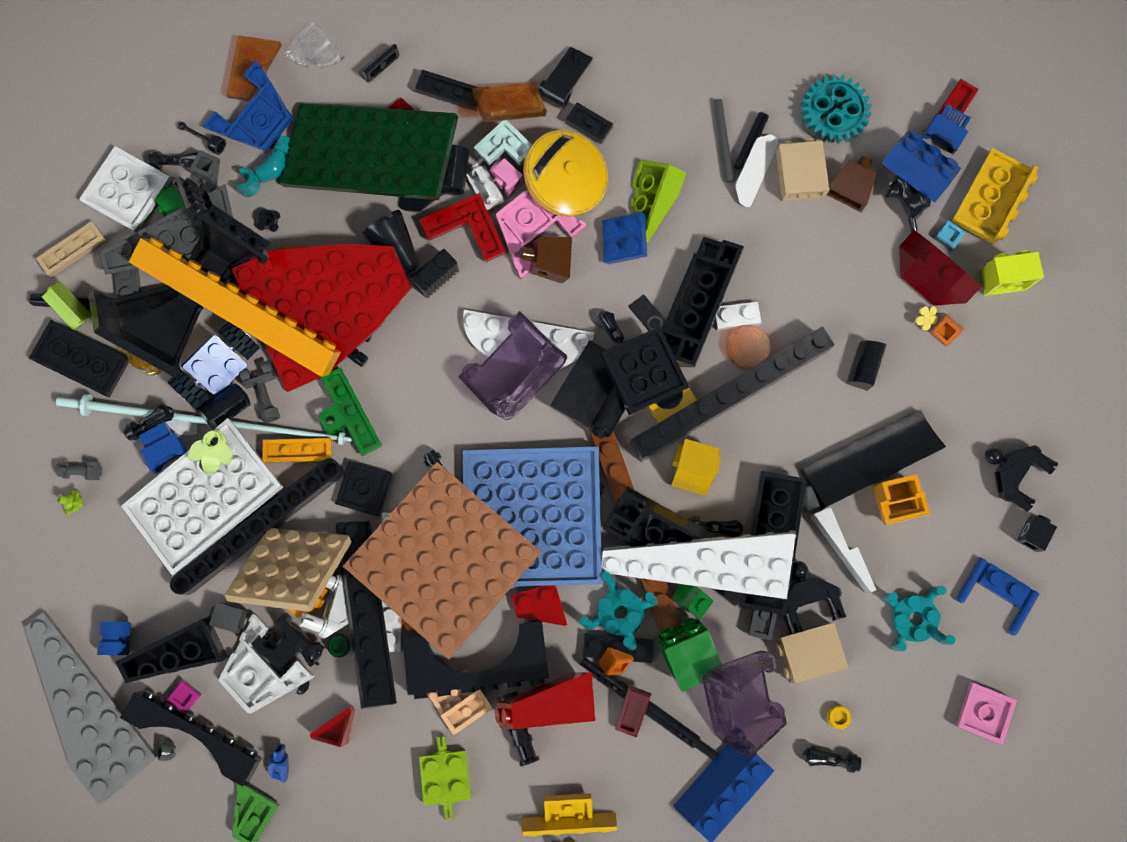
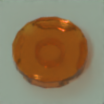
(748, 346)

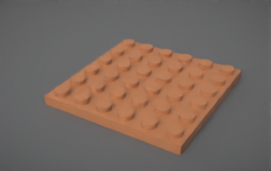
(442, 560)

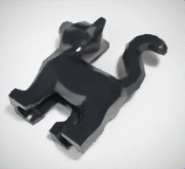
(284, 651)

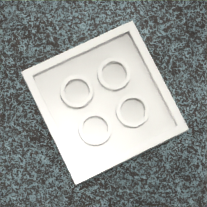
(125, 189)

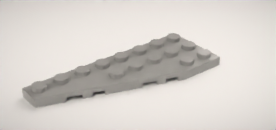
(96, 741)

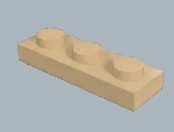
(71, 249)

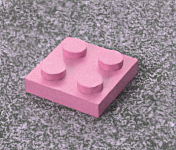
(986, 713)

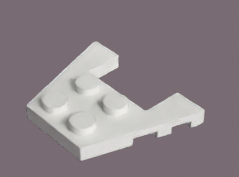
(251, 677)

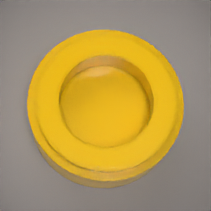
(838, 717)

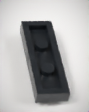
(446, 89)
(596, 645)

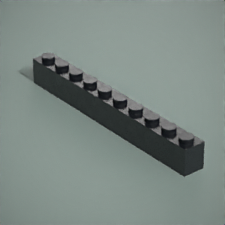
(731, 394)

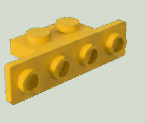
(568, 815)

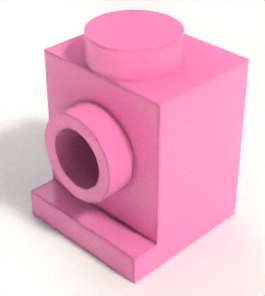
(506, 177)

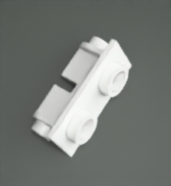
(483, 184)

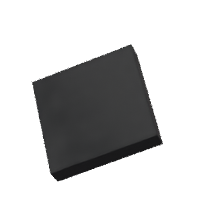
(364, 489)

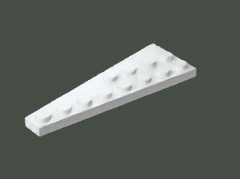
(732, 564)

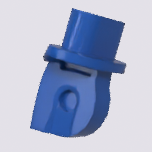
(279, 763)

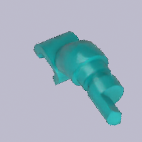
(266, 171)

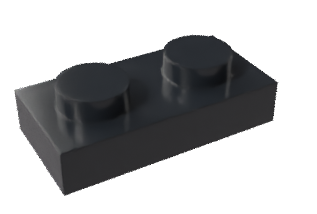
(589, 123)

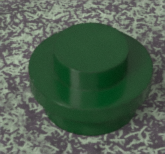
(339, 645)

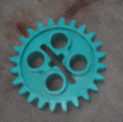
(847, 123)

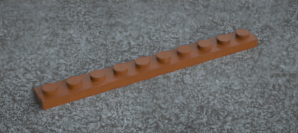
(617, 480)

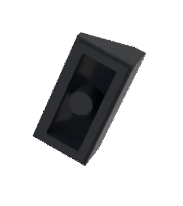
(380, 63)

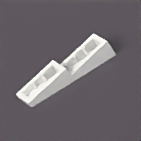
(851, 558)

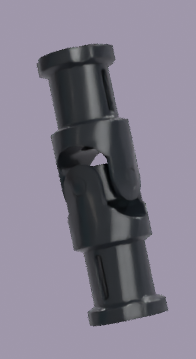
(521, 739)

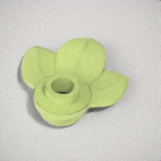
(209, 454)

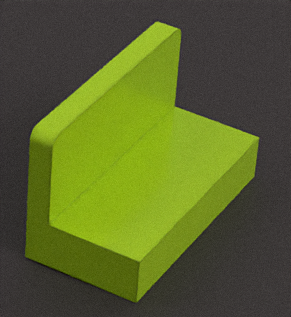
(66, 305)

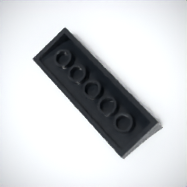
(872, 458)
(778, 511)

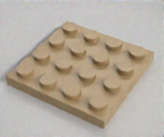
(288, 569)

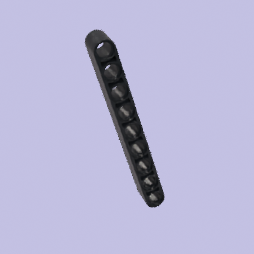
(246, 529)

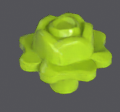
(71, 501)

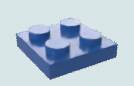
(624, 238)

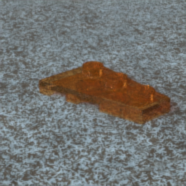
(246, 52)

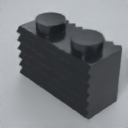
(435, 273)

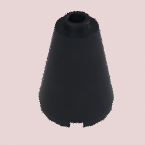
(394, 233)

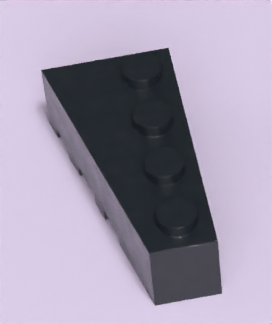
(181, 650)

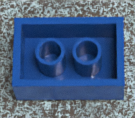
(922, 165)

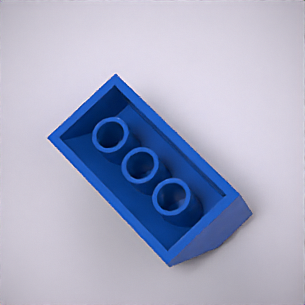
(722, 791)

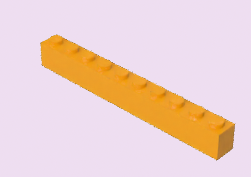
(234, 306)

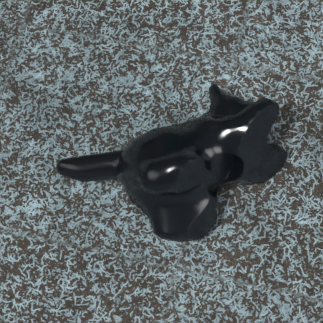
(912, 201)

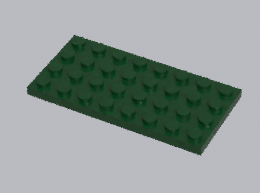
(369, 150)

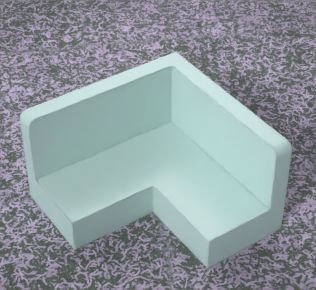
(500, 139)

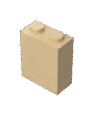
(802, 170)
(811, 653)

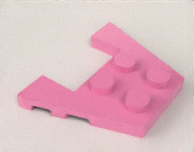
(524, 221)

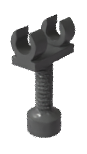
(269, 414)

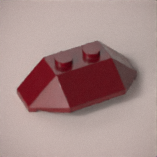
(934, 272)

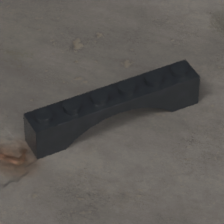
(233, 760)

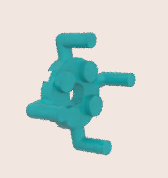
(611, 602)
(929, 618)

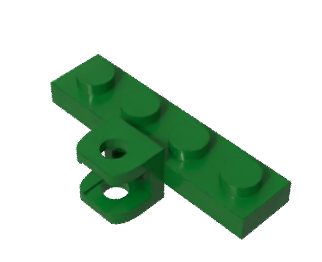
(347, 413)

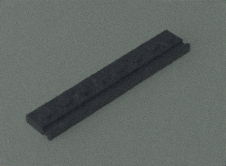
(366, 628)

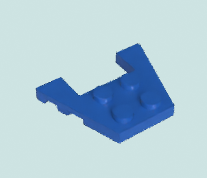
(262, 118)

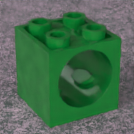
(688, 652)

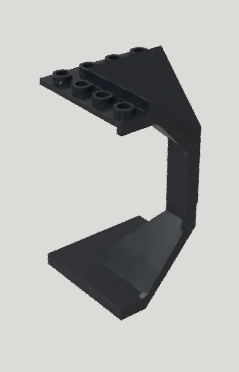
(160, 319)

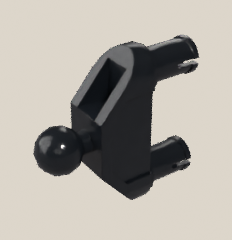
(1013, 469)
(808, 592)

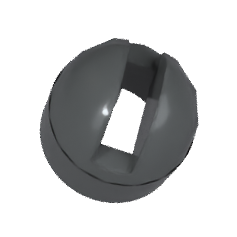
(164, 751)

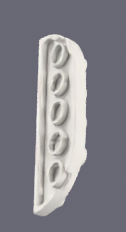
(490, 330)

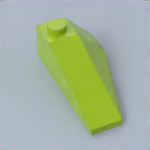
(655, 192)

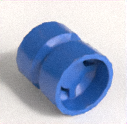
(114, 638)

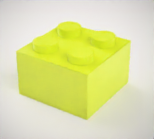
(1011, 273)

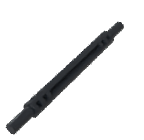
(652, 711)

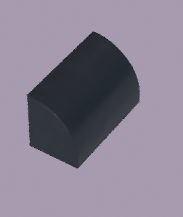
(866, 364)
(224, 406)

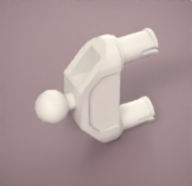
(335, 612)

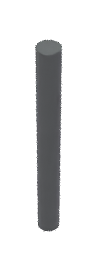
(724, 144)

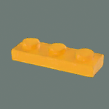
(296, 450)

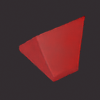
(337, 730)

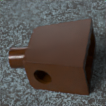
(853, 184)
(549, 257)

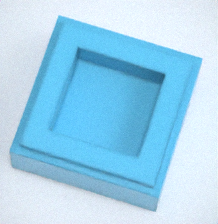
(949, 235)

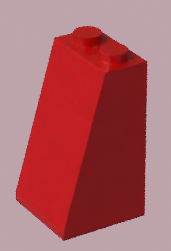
(553, 703)

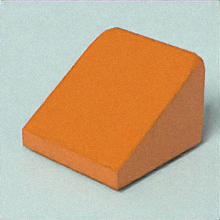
(947, 330)
(615, 661)

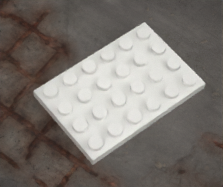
(191, 511)

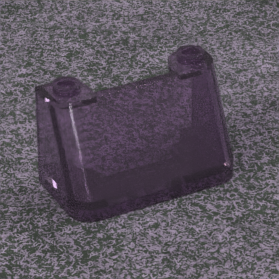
(514, 369)
(741, 702)

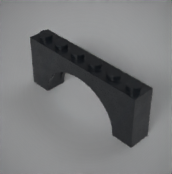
(428, 674)

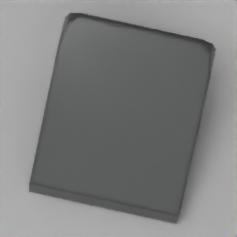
(810, 500)

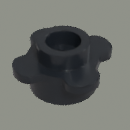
(264, 215)

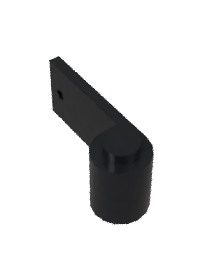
(560, 83)

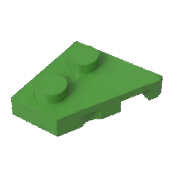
(251, 814)

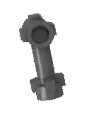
(91, 471)

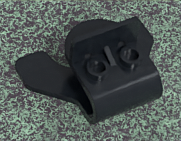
(453, 182)

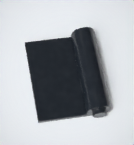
(590, 394)

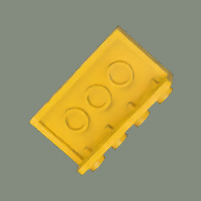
(995, 196)

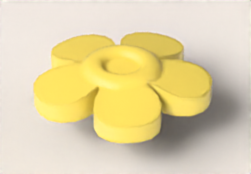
(926, 317)

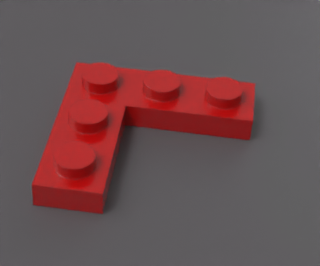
(471, 212)

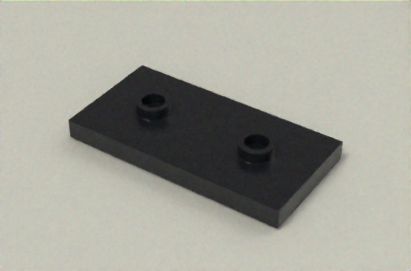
(79, 358)

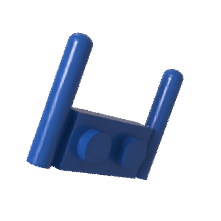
(1003, 586)

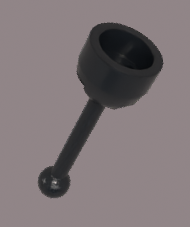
(215, 143)

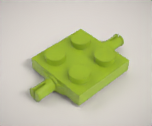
(444, 777)

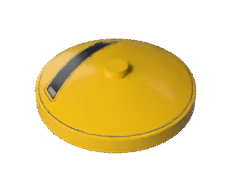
(565, 173)

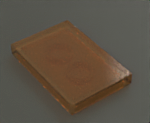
(509, 102)

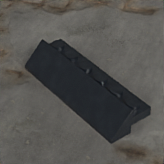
(700, 298)
(646, 522)

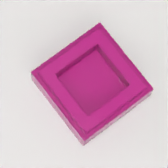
(184, 696)

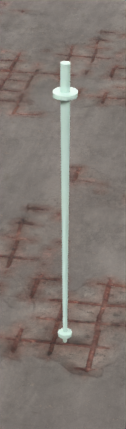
(87, 404)

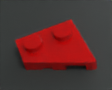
(540, 605)

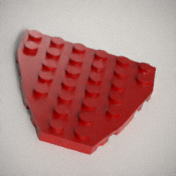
(330, 289)

